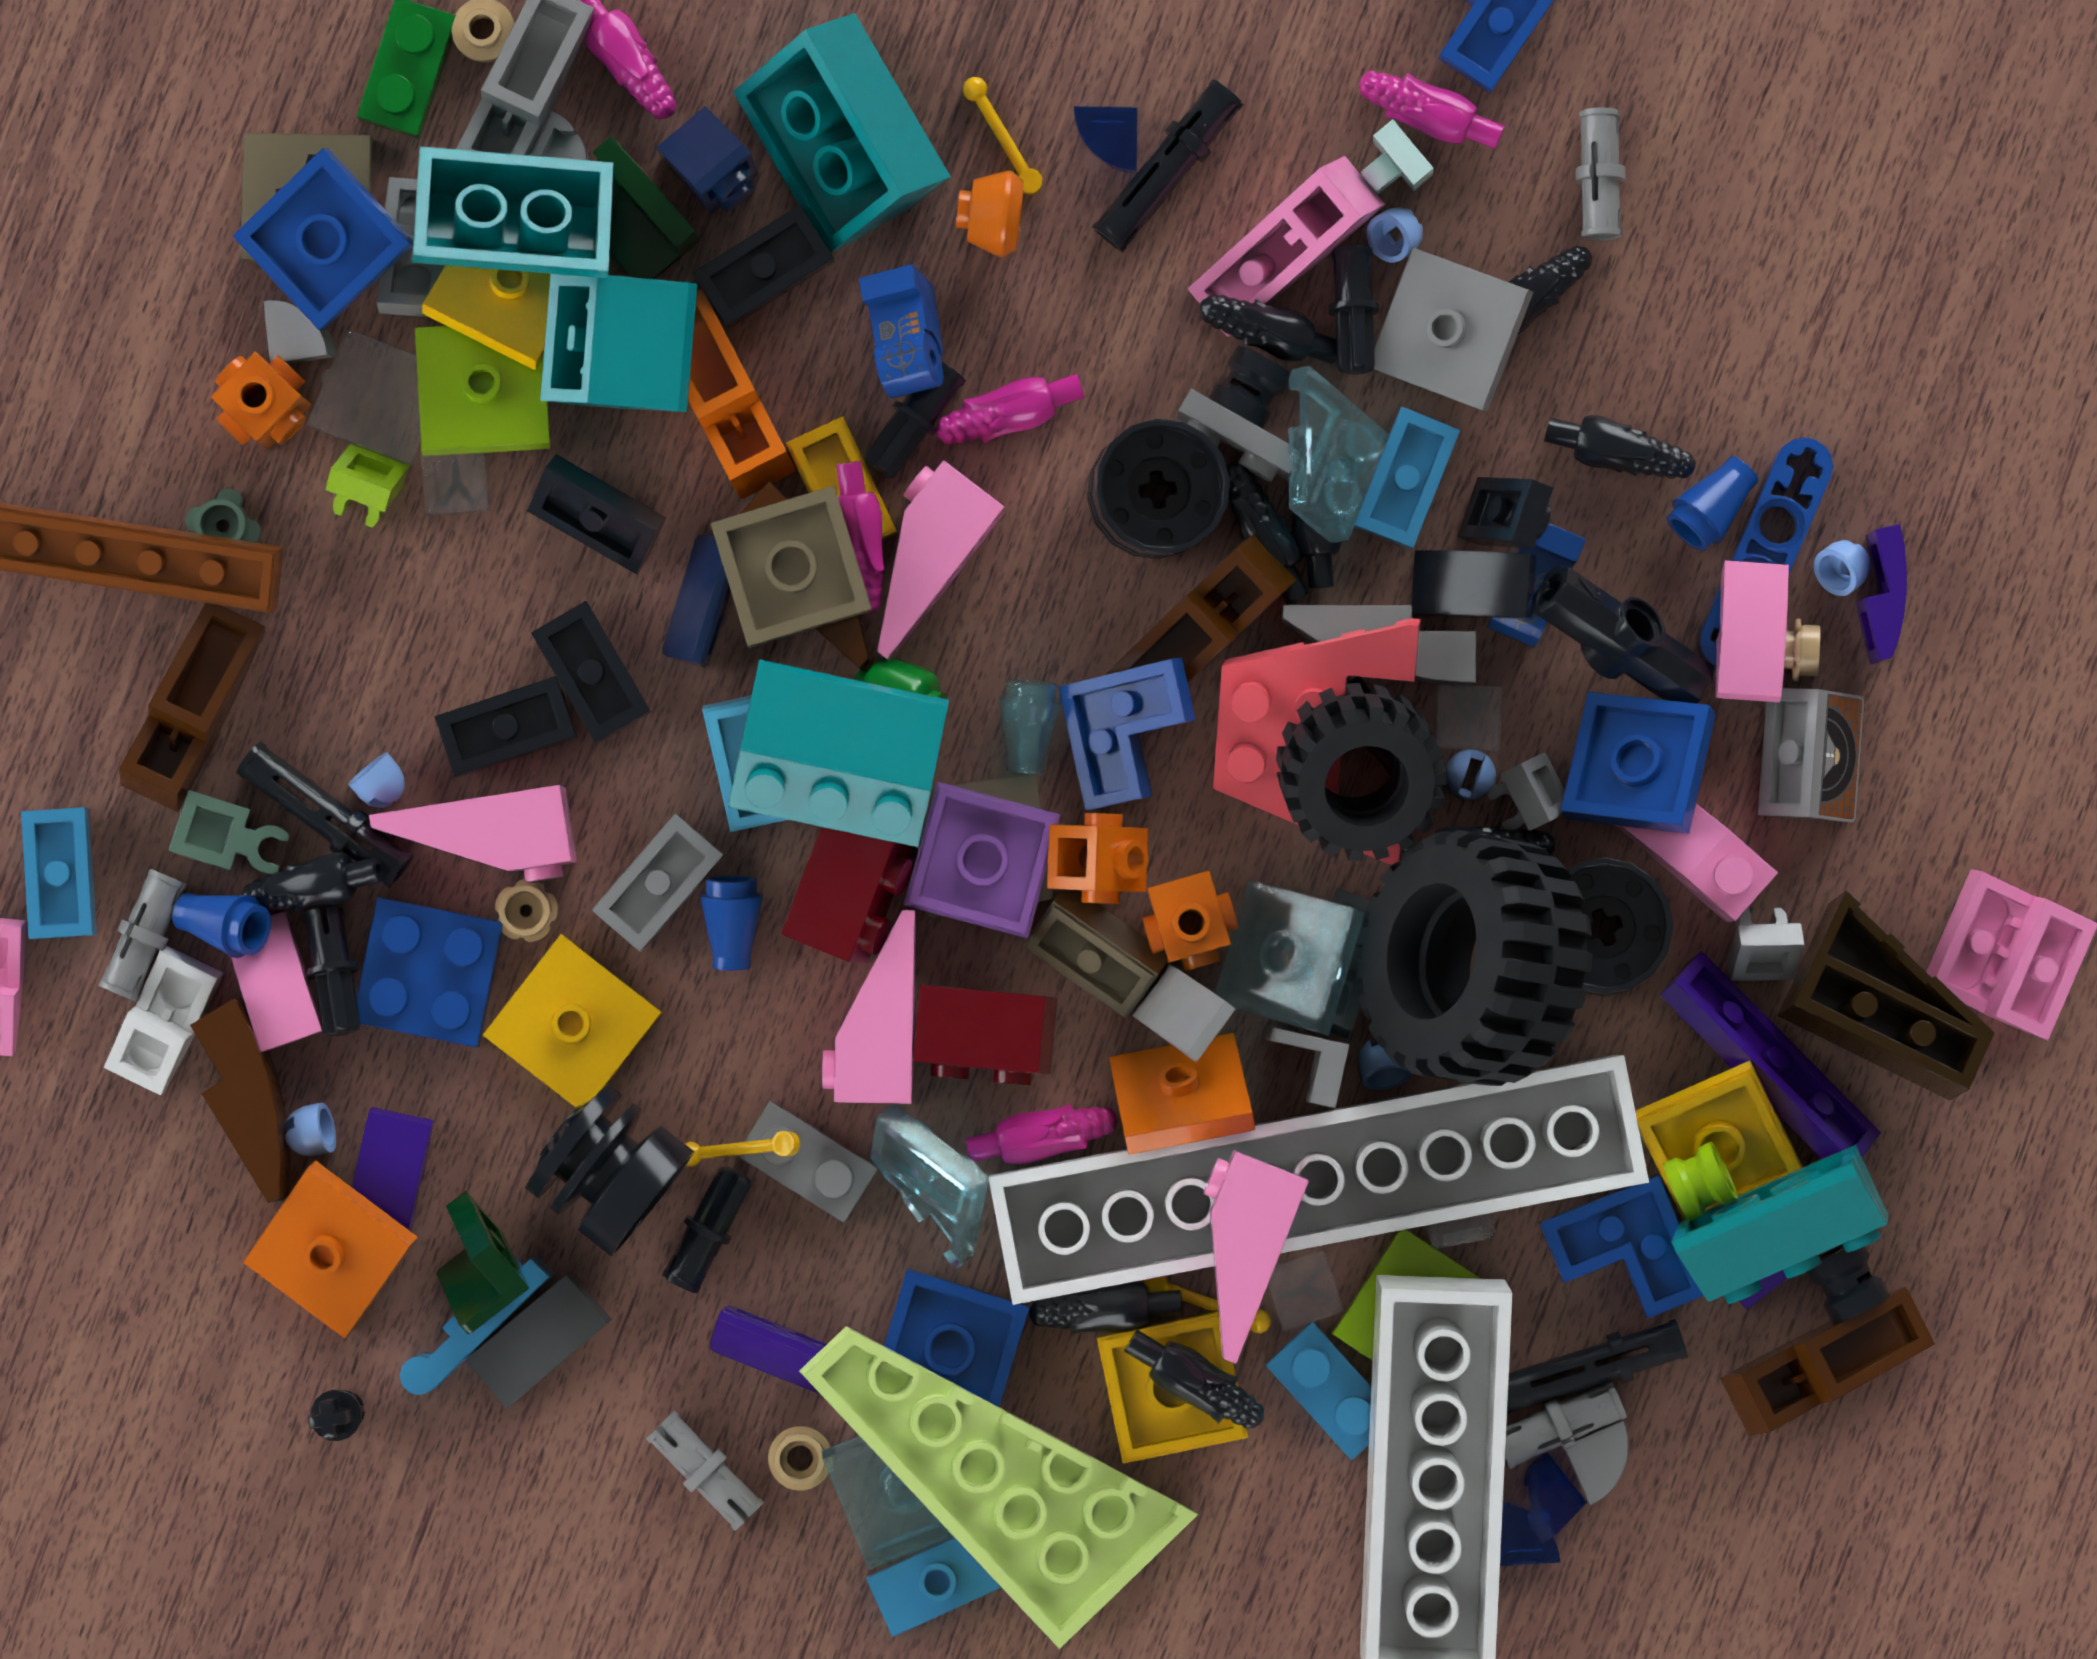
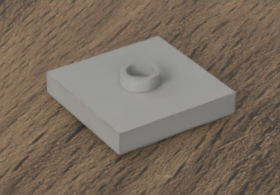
(1450, 329)

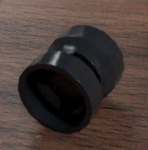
(1255, 375)
(1847, 1283)

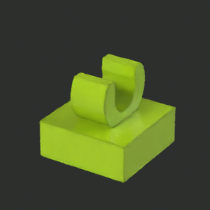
(367, 480)

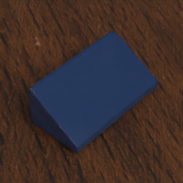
(698, 606)

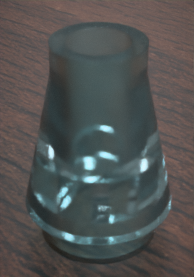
(1028, 723)

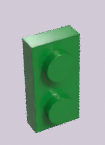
(407, 68)

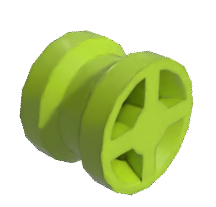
(1700, 1181)

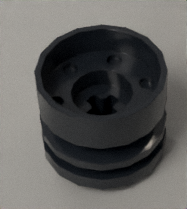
(1178, 458)
(1644, 917)
(608, 1169)

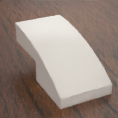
(159, 1025)

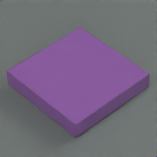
(981, 860)

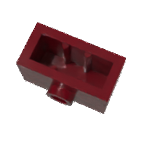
(848, 894)
(984, 1031)

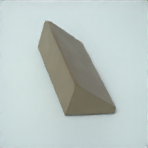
(1096, 951)

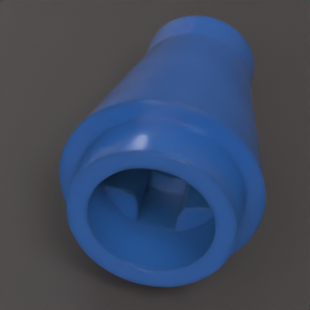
(1710, 506)
(731, 919)
(226, 922)

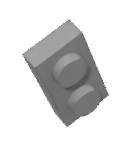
(1260, 450)
(658, 882)
(821, 1168)

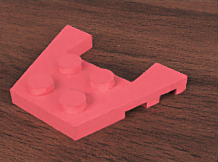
(1269, 687)

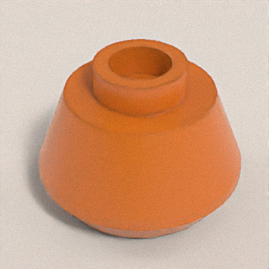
(992, 212)

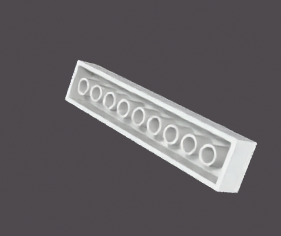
(1366, 1166)

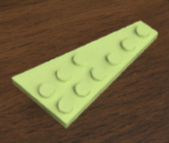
(1022, 1503)

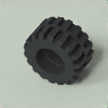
(1368, 820)

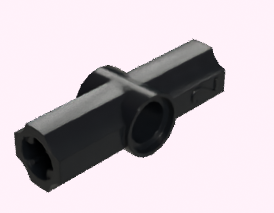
(1621, 637)

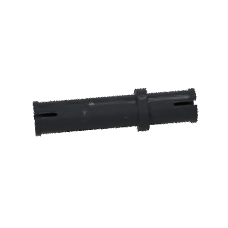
(1175, 156)
(266, 768)
(1662, 1341)

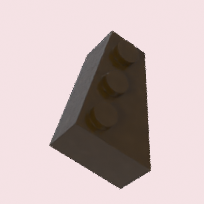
(1882, 1005)

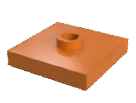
(1180, 1101)
(330, 1249)

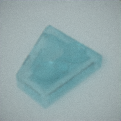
(1331, 456)
(931, 1179)

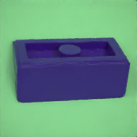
(764, 1345)

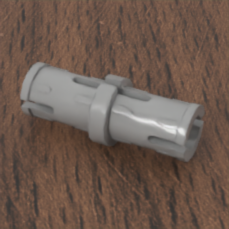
(1600, 174)
(142, 935)
(1562, 1423)
(704, 1470)

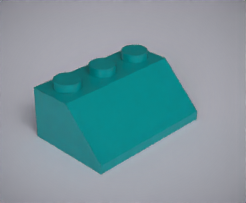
(841, 131)
(513, 212)
(838, 753)
(1782, 1227)

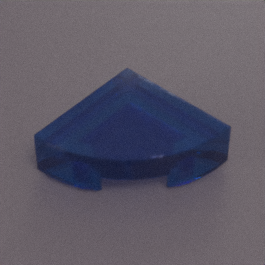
(1109, 135)
(1551, 1497)
(1520, 1542)

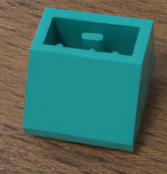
(619, 342)

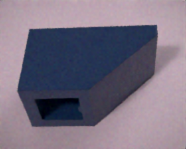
(710, 162)

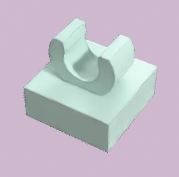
(1397, 159)

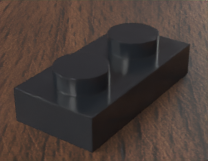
(763, 267)
(1507, 512)
(596, 514)
(591, 672)
(506, 727)

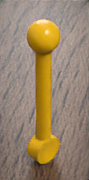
(976, 90)
(783, 1144)
(1260, 1323)

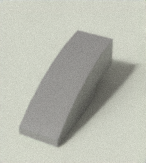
(527, 77)
(1442, 655)
(1183, 1012)

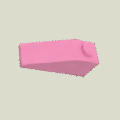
(1293, 236)
(936, 540)
(505, 830)
(1708, 863)
(877, 1036)
(1248, 1227)

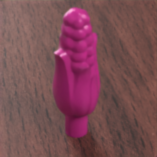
(622, 50)
(1430, 109)
(1008, 409)
(864, 526)
(1042, 1134)

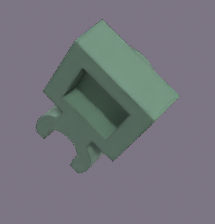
(216, 831)

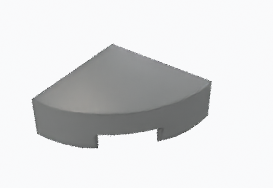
(559, 140)
(294, 336)
(1599, 1460)

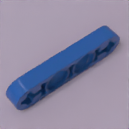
(1753, 545)

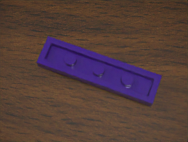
(1791, 1081)

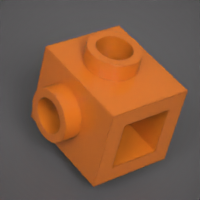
(279, 414)
(1098, 858)
(1192, 894)

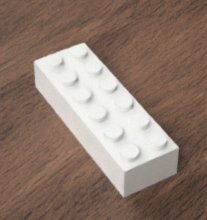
(1435, 1468)

